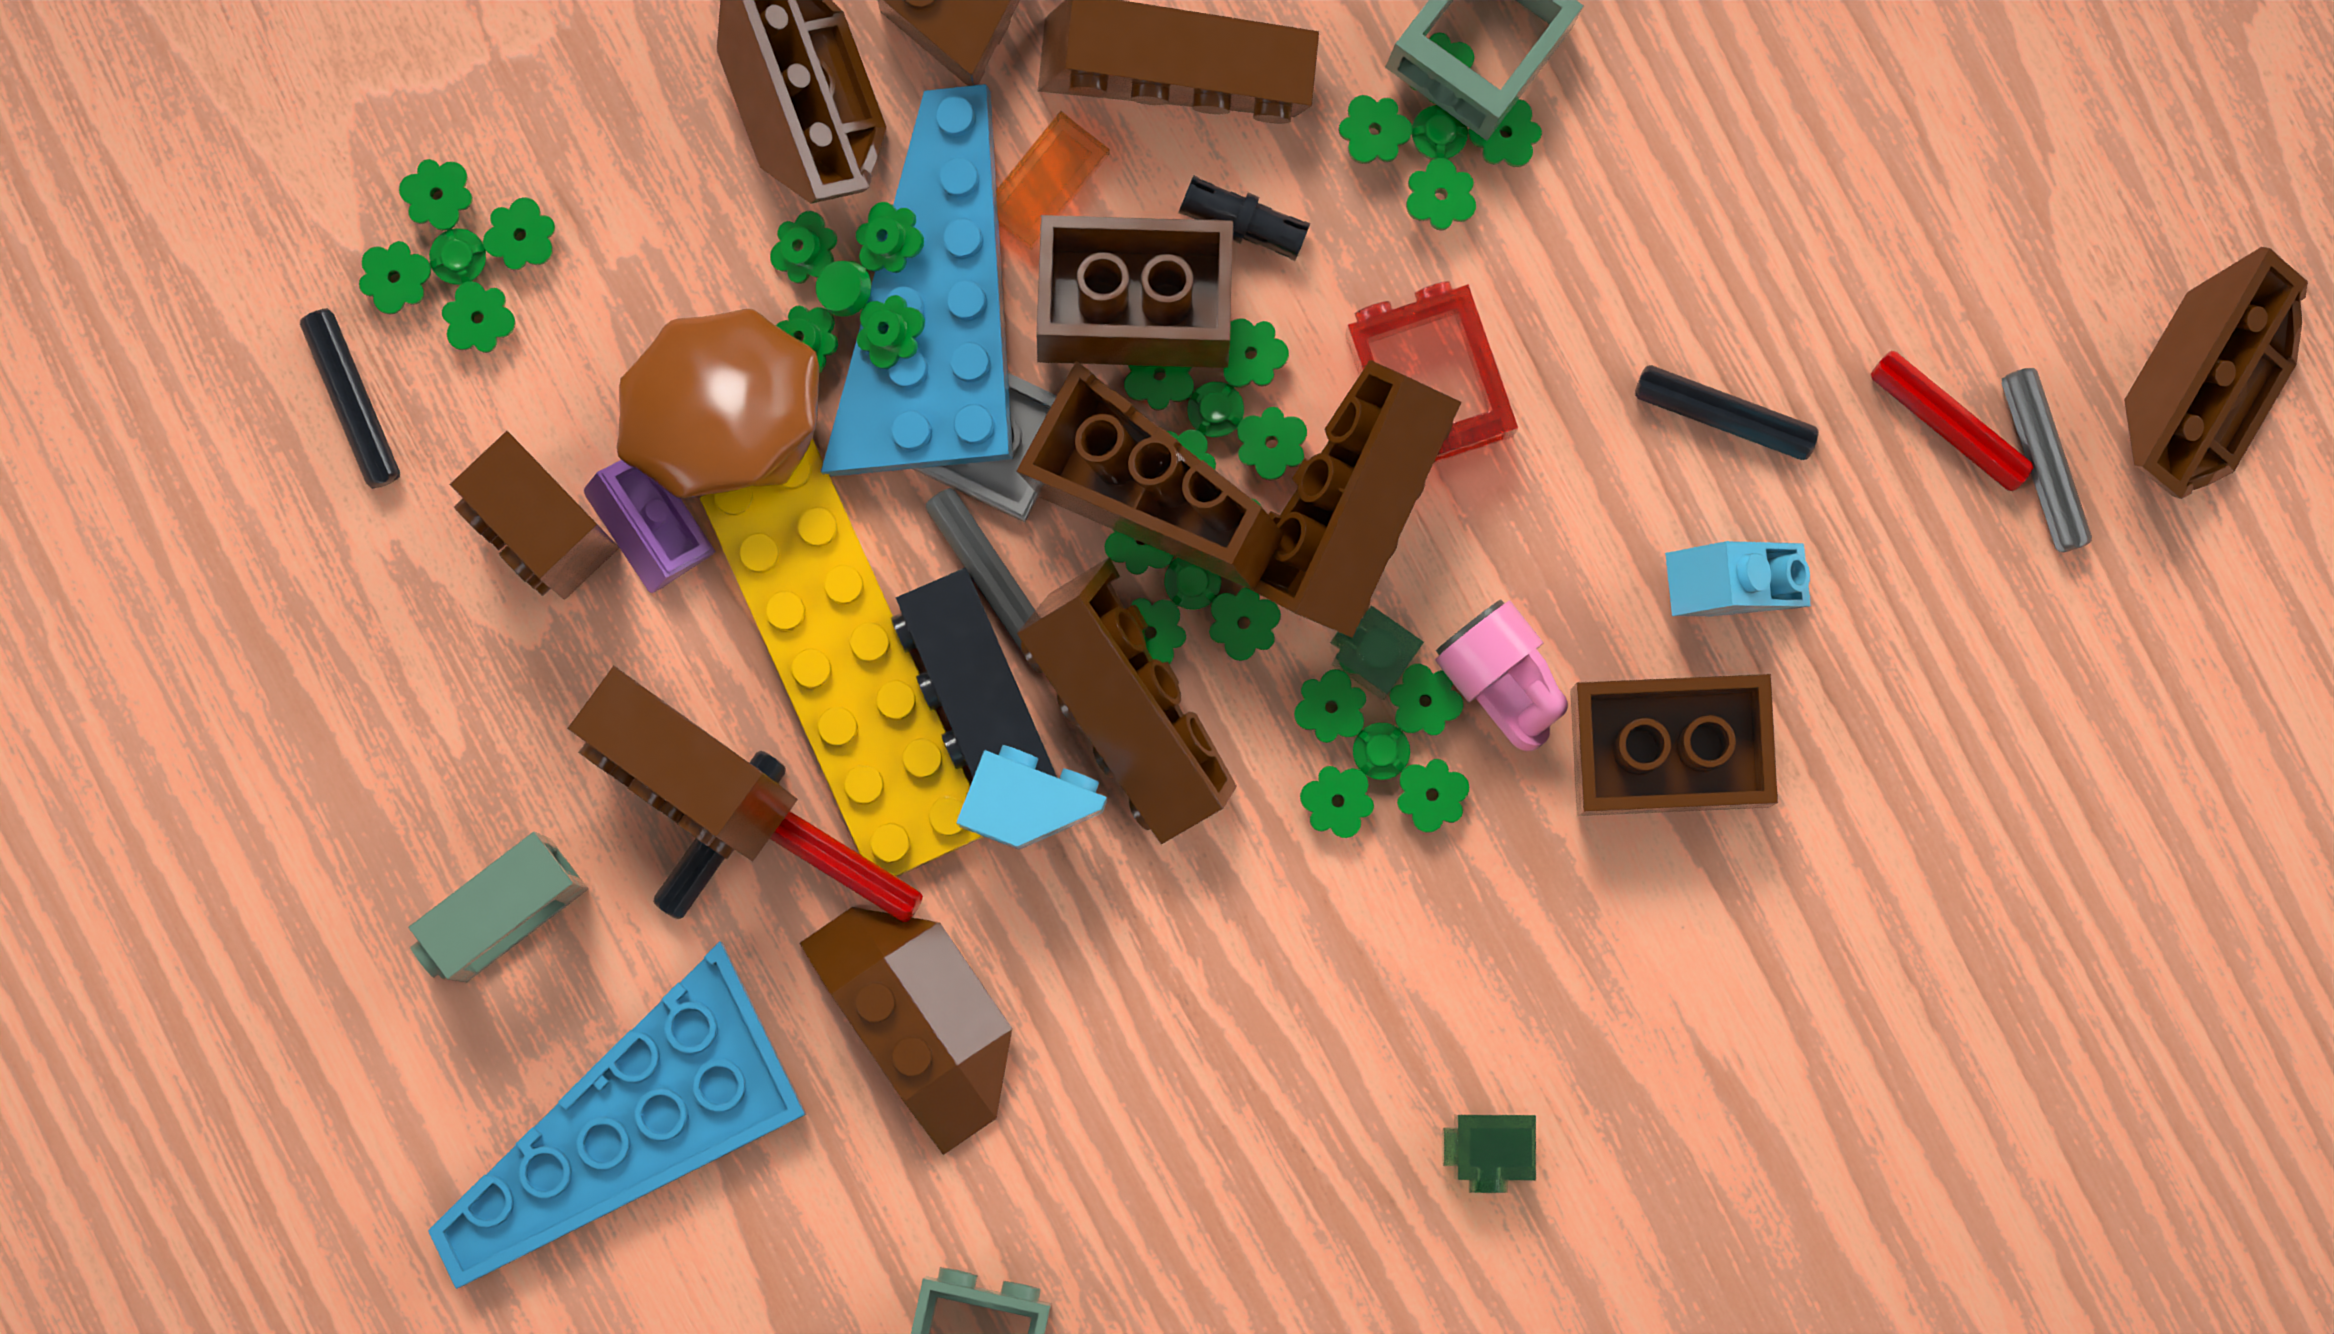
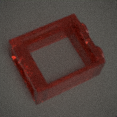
(1432, 305)

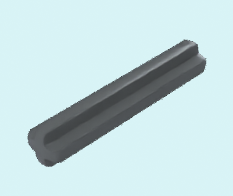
(2045, 451)
(981, 561)

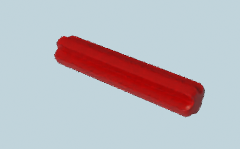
(1952, 421)
(847, 867)

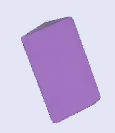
(647, 524)

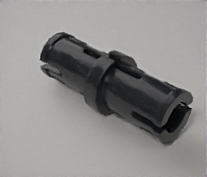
(1250, 219)

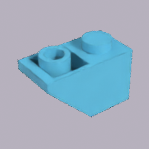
(1737, 578)
(1022, 804)

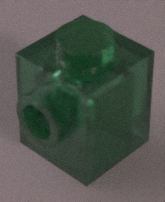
(1376, 652)
(1491, 1150)

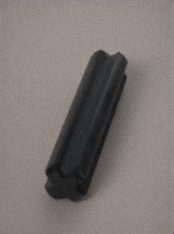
(349, 398)
(1726, 412)
(701, 861)

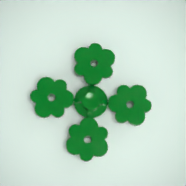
(1438, 138)
(457, 255)
(846, 285)
(1218, 407)
(1192, 590)
(1381, 751)

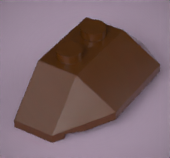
(802, 94)
(2216, 373)
(918, 1017)

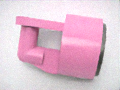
(1501, 668)

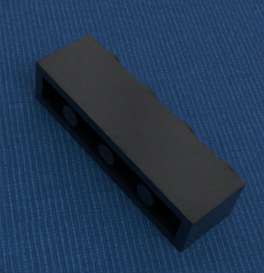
(966, 672)

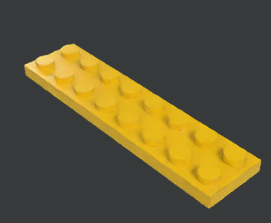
(844, 666)

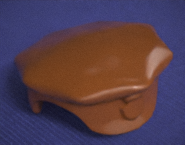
(719, 405)

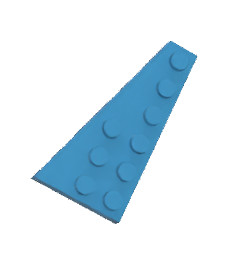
(954, 392)
(651, 1110)

